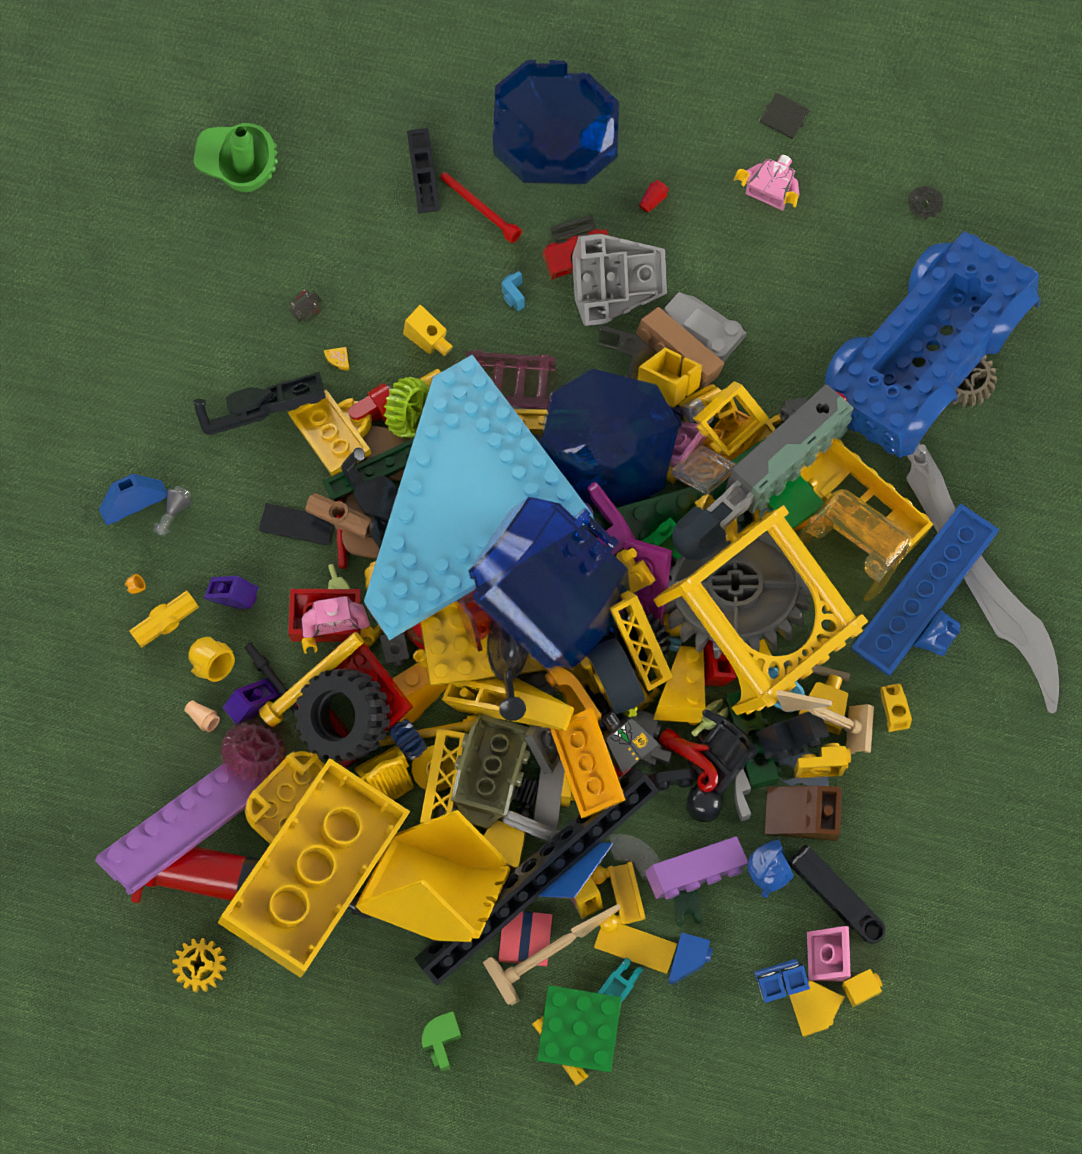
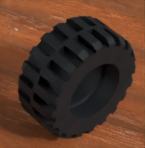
(315, 718)

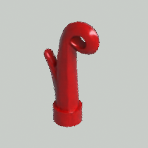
(690, 750)

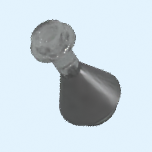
(177, 501)

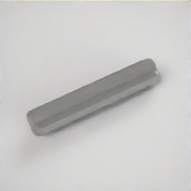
(529, 826)

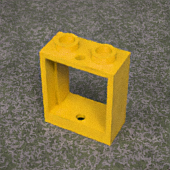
(756, 420)

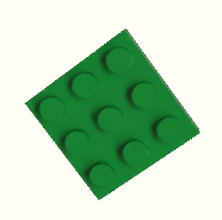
(579, 1029)

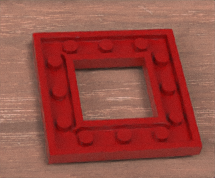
(365, 661)

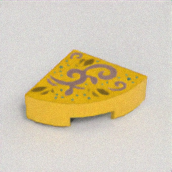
(338, 358)

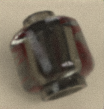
(305, 305)

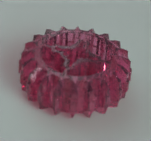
(248, 748)

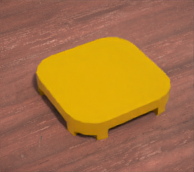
(281, 792)

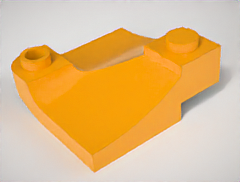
(571, 689)

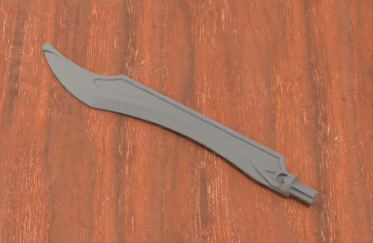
(1002, 609)

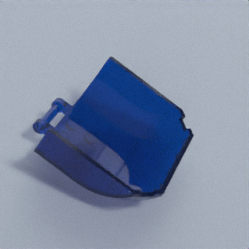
(550, 581)

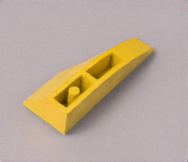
(487, 694)

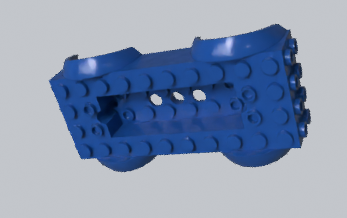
(953, 286)

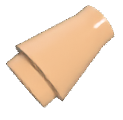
(204, 717)

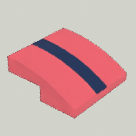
(525, 937)

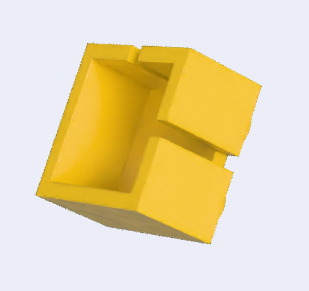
(664, 372)

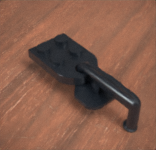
(274, 399)
(374, 496)

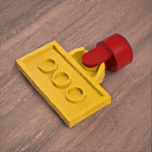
(338, 428)

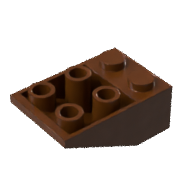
(803, 812)

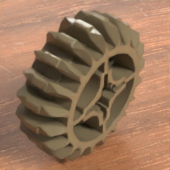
(981, 372)

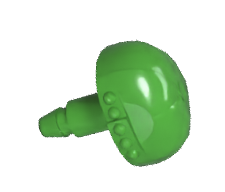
(237, 155)

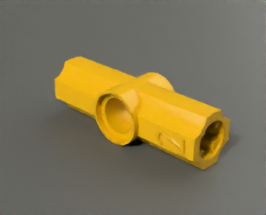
(164, 619)

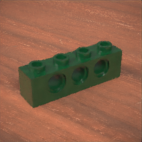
(757, 775)

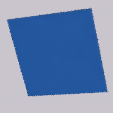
(573, 880)

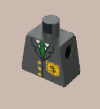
(626, 741)

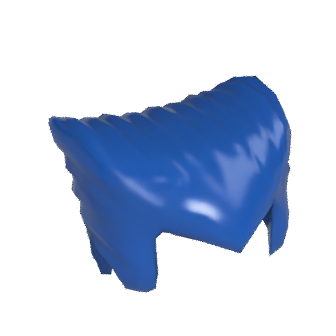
(939, 634)

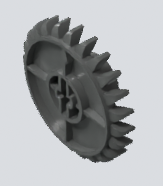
(752, 590)

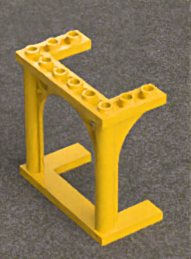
(756, 685)

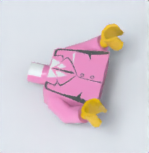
(771, 182)
(334, 616)

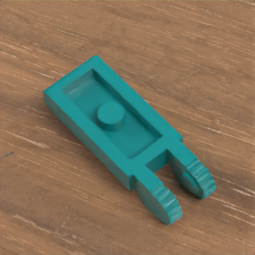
(617, 985)

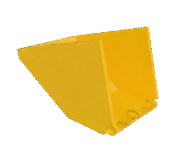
(437, 880)

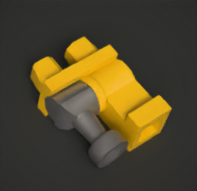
(696, 402)

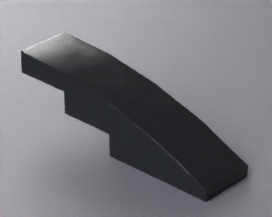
(423, 170)

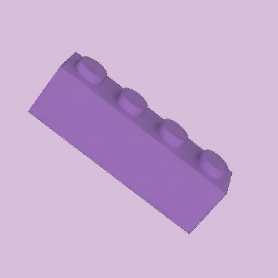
(696, 868)

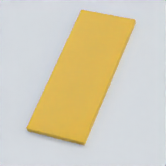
(637, 946)

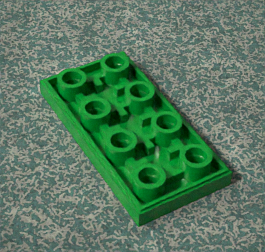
(796, 497)

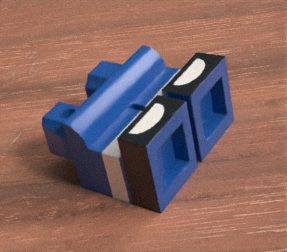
(781, 978)

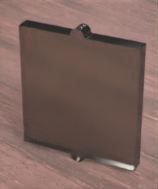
(784, 115)

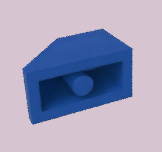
(689, 957)

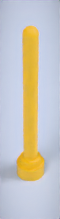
(431, 732)

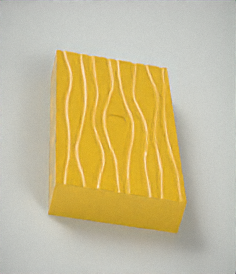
(314, 868)

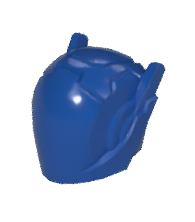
(769, 867)

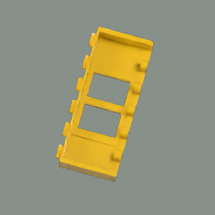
(839, 462)

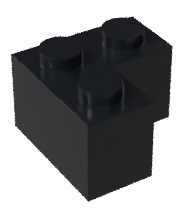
(792, 736)

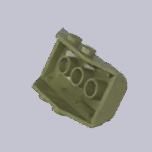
(489, 769)

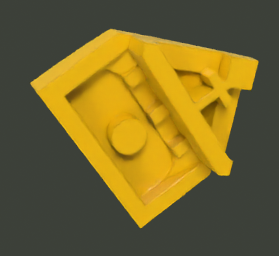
(816, 1008)

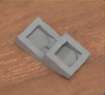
(742, 788)

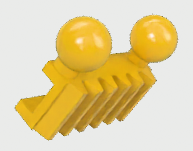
(625, 893)

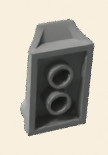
(706, 324)

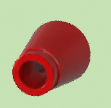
(653, 196)

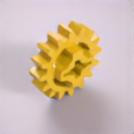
(189, 963)

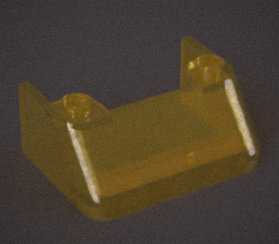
(866, 529)

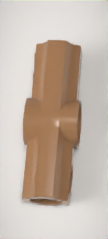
(328, 510)

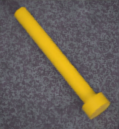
(273, 712)

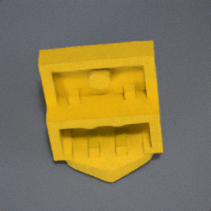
(387, 773)

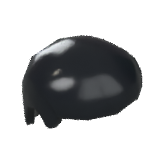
(704, 805)

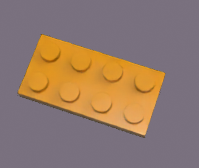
(588, 764)

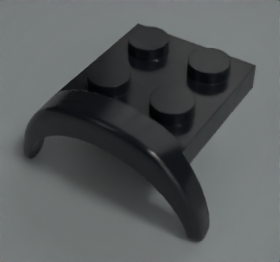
(727, 750)

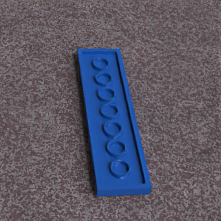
(924, 589)

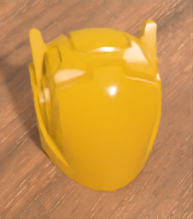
(211, 659)

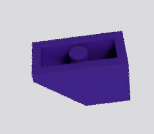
(232, 592)
(247, 700)

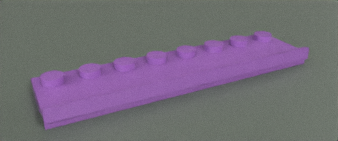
(176, 828)

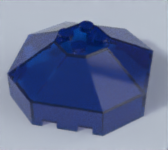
(554, 124)
(610, 434)

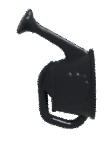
(506, 662)

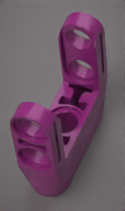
(618, 525)

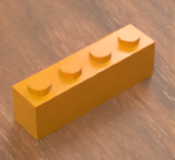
(416, 687)

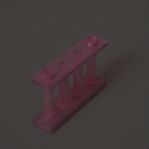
(521, 362)

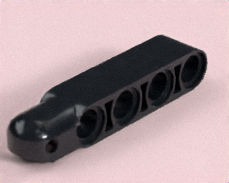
(837, 895)

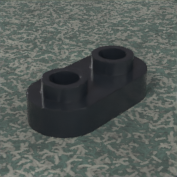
(683, 778)

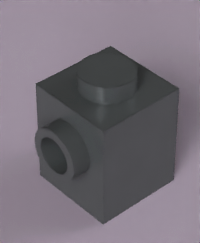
(395, 649)

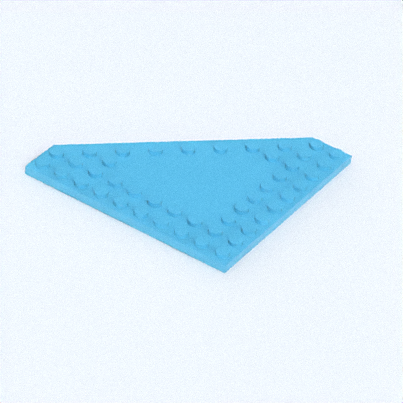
(458, 485)

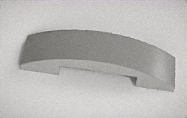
(549, 796)

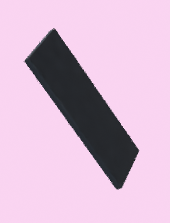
(295, 524)

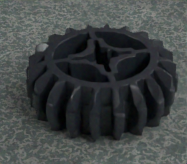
(659, 631)

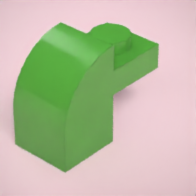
(439, 1032)

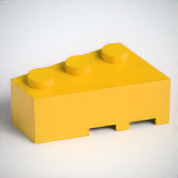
(684, 693)

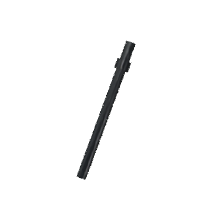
(262, 664)

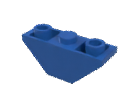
(131, 496)

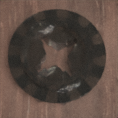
(932, 196)

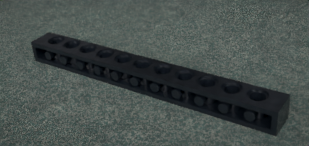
(539, 872)

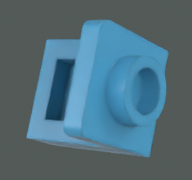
(511, 294)

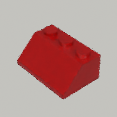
(302, 601)

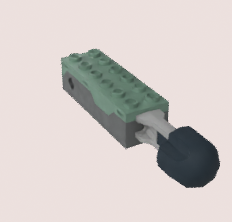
(765, 471)

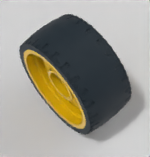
(615, 676)

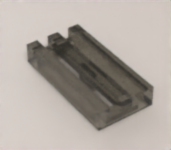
(579, 225)

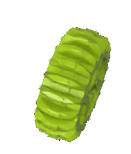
(406, 406)

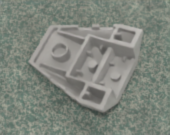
(615, 276)

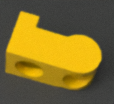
(895, 707)

